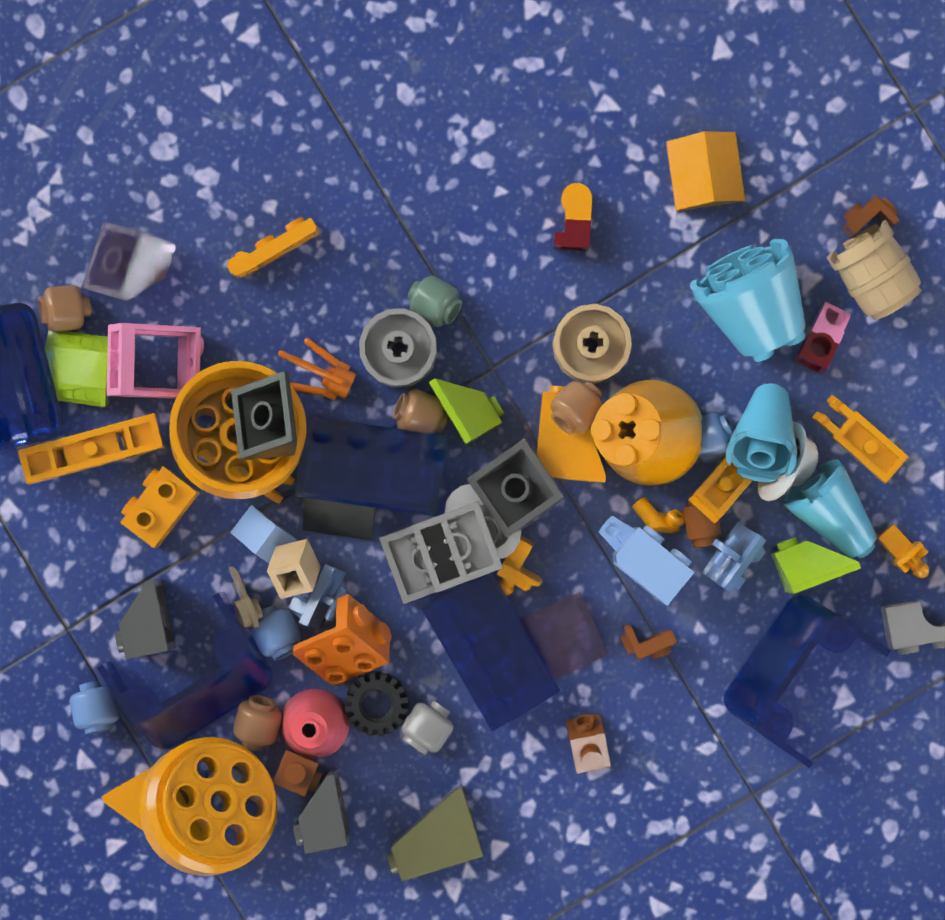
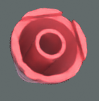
(322, 711)

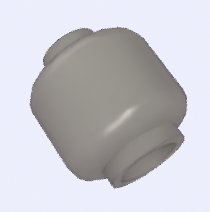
(427, 727)

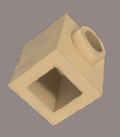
(293, 569)

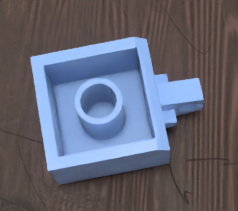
(645, 560)

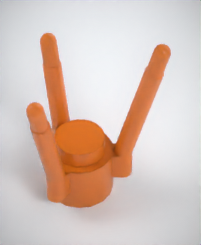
(337, 379)

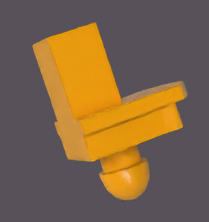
(905, 553)
(514, 572)

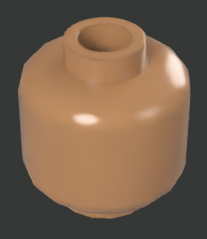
(63, 308)
(576, 407)
(420, 412)
(257, 722)

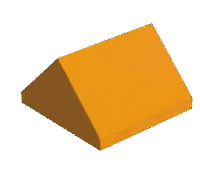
(705, 170)

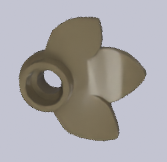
(247, 610)

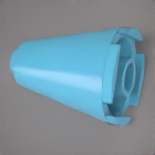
(764, 436)
(833, 510)

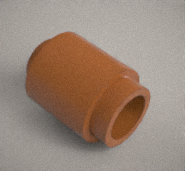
(700, 527)

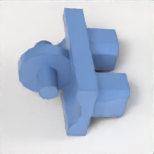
(734, 557)
(323, 599)

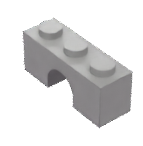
(907, 628)

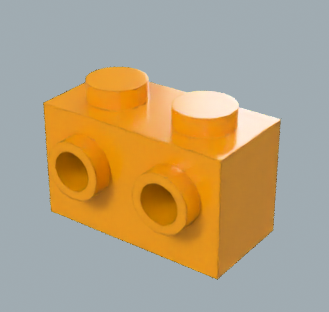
(159, 506)

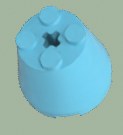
(754, 298)

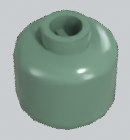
(435, 301)

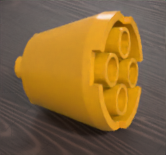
(649, 432)

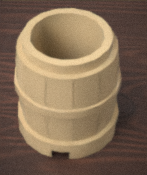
(876, 271)

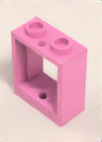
(122, 358)

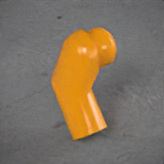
(659, 521)

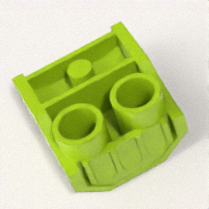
(78, 367)

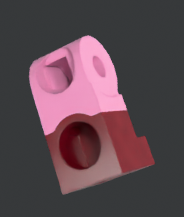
(823, 338)

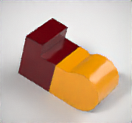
(577, 205)

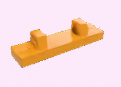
(90, 449)

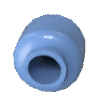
(715, 437)
(276, 633)
(94, 708)

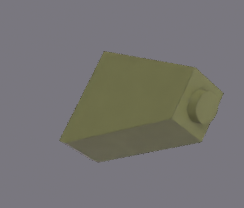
(437, 839)

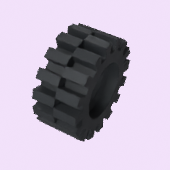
(367, 723)

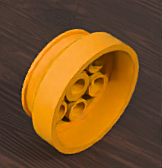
(207, 395)
(169, 823)

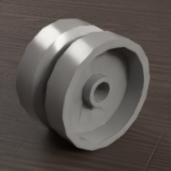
(398, 327)

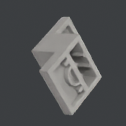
(441, 552)

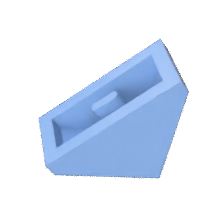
(260, 533)

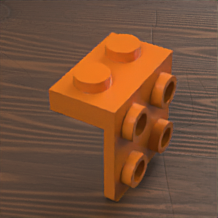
(350, 648)

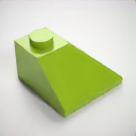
(468, 409)
(808, 564)

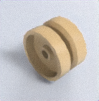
(594, 323)

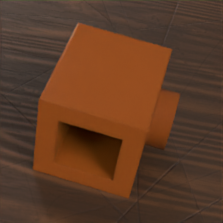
(297, 774)

